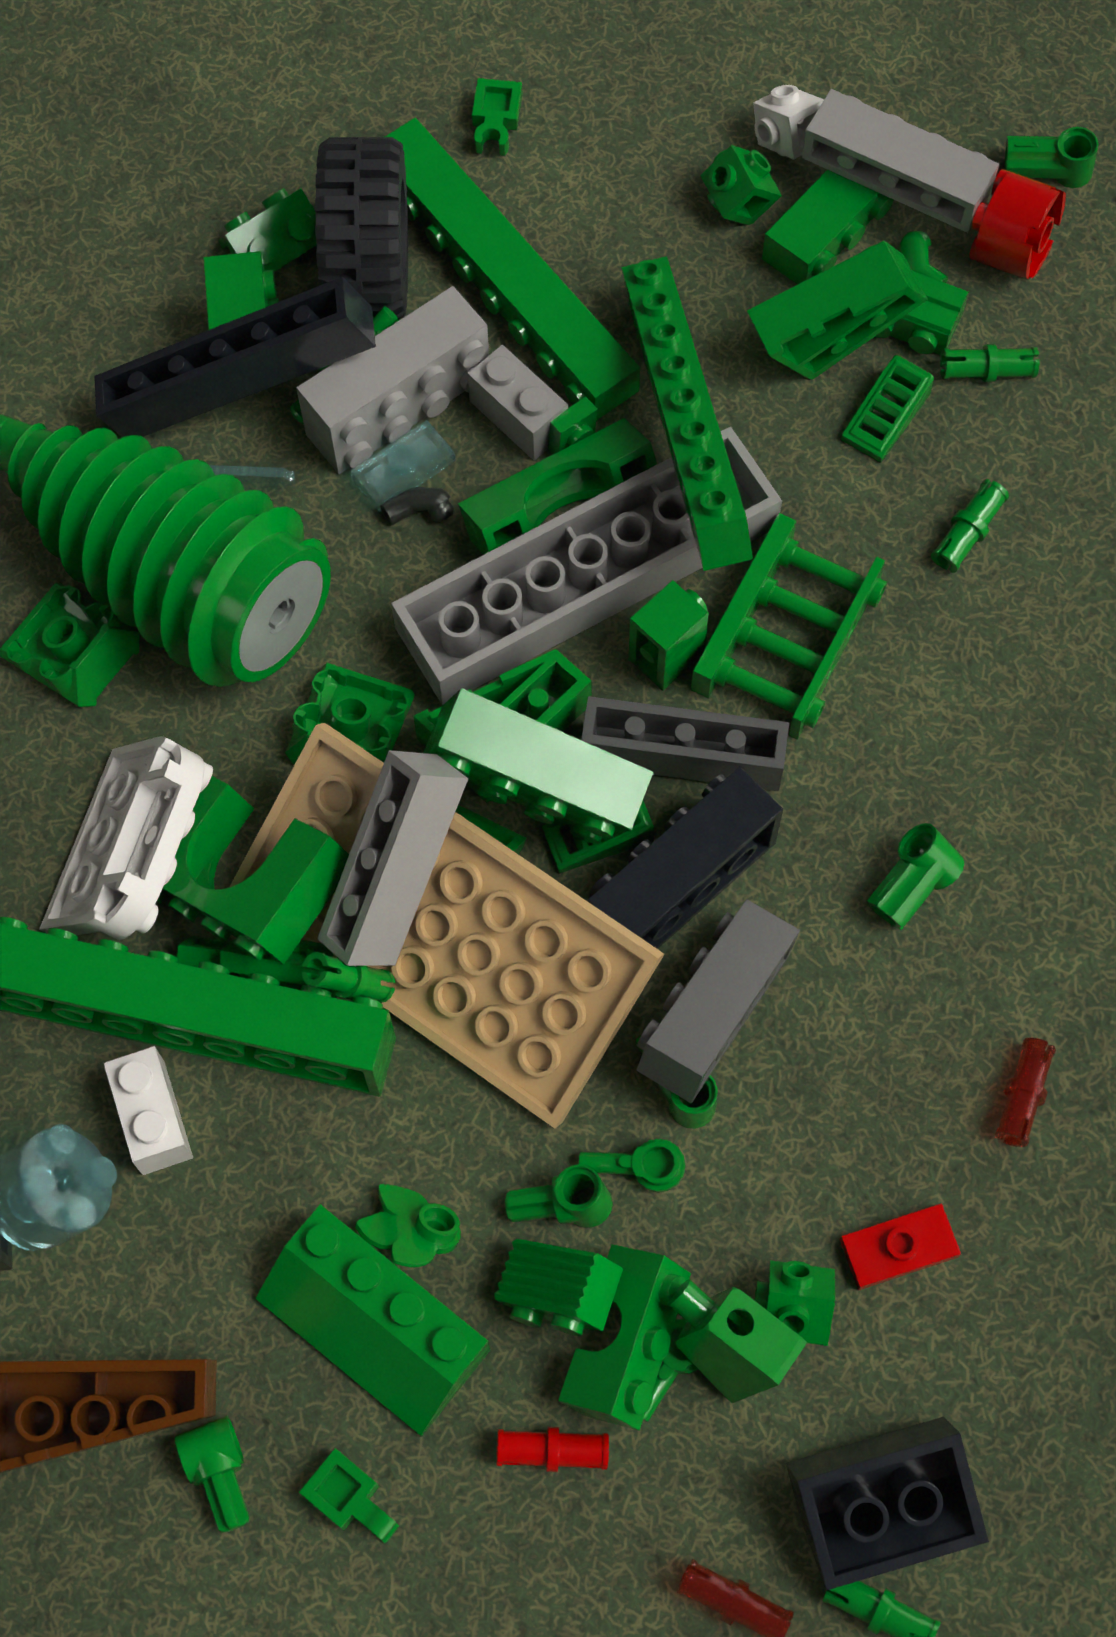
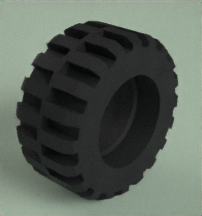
(363, 218)

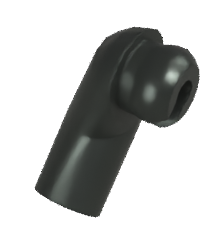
(415, 500)

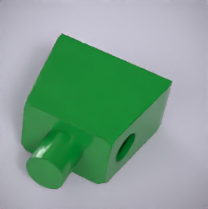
(734, 1340)

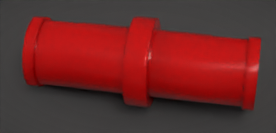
(552, 1449)

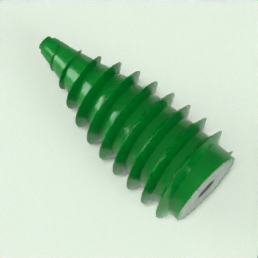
(172, 547)

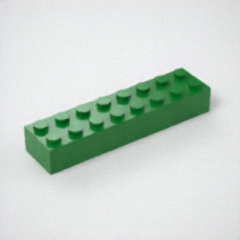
(195, 1008)

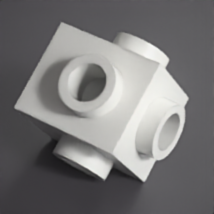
(783, 119)

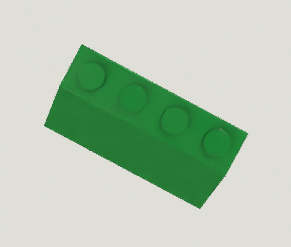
(372, 1320)

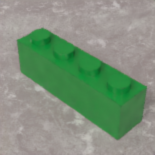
(821, 226)

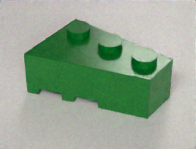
(837, 310)
(541, 689)

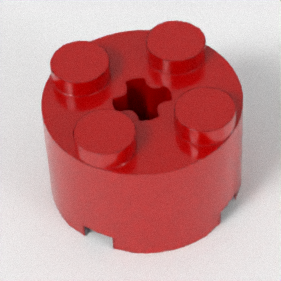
(1017, 224)

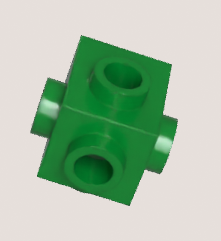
(740, 185)
(800, 1298)

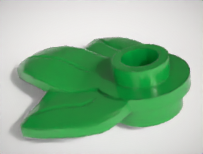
(410, 1227)

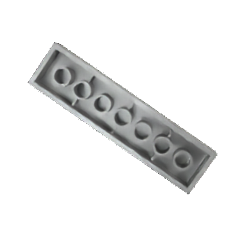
(565, 575)

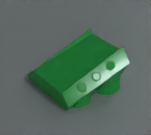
(71, 645)
(354, 705)

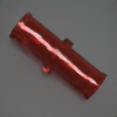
(1025, 1092)
(734, 1601)

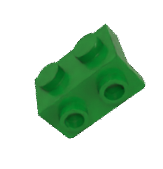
(278, 232)

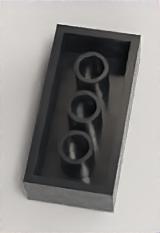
(691, 859)

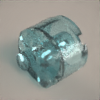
(53, 1188)

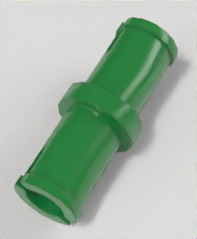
(989, 363)
(970, 525)
(347, 980)
(881, 1611)

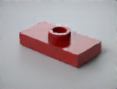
(900, 1246)

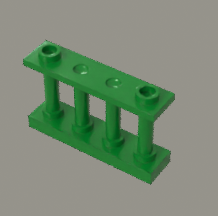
(760, 588)

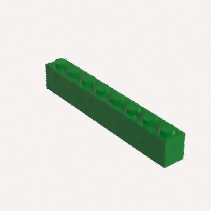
(513, 276)

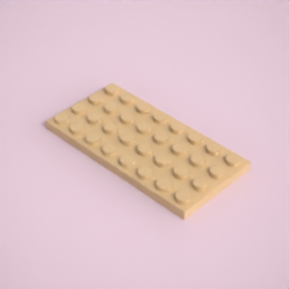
(498, 954)

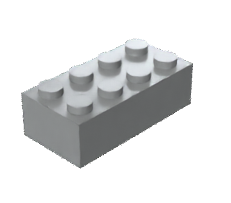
(393, 386)

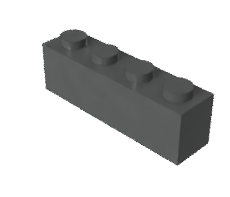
(687, 740)
(716, 1001)

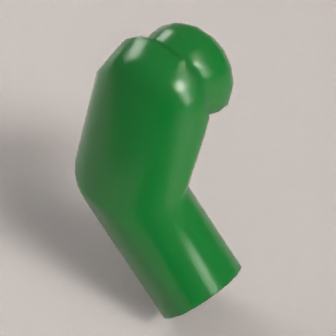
(915, 249)

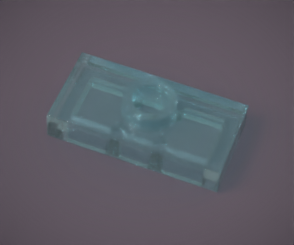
(403, 464)

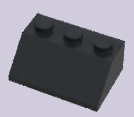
(887, 1502)

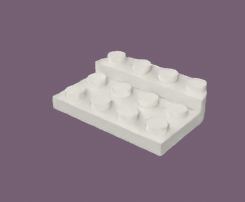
(129, 840)

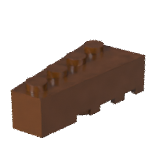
(84, 1405)

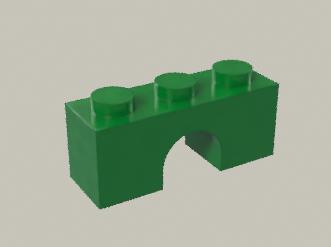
(620, 1379)

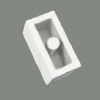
(148, 1110)

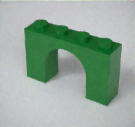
(272, 905)

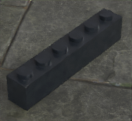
(235, 359)

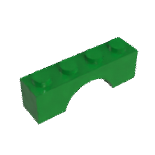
(565, 477)

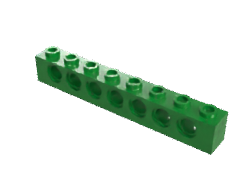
(687, 415)

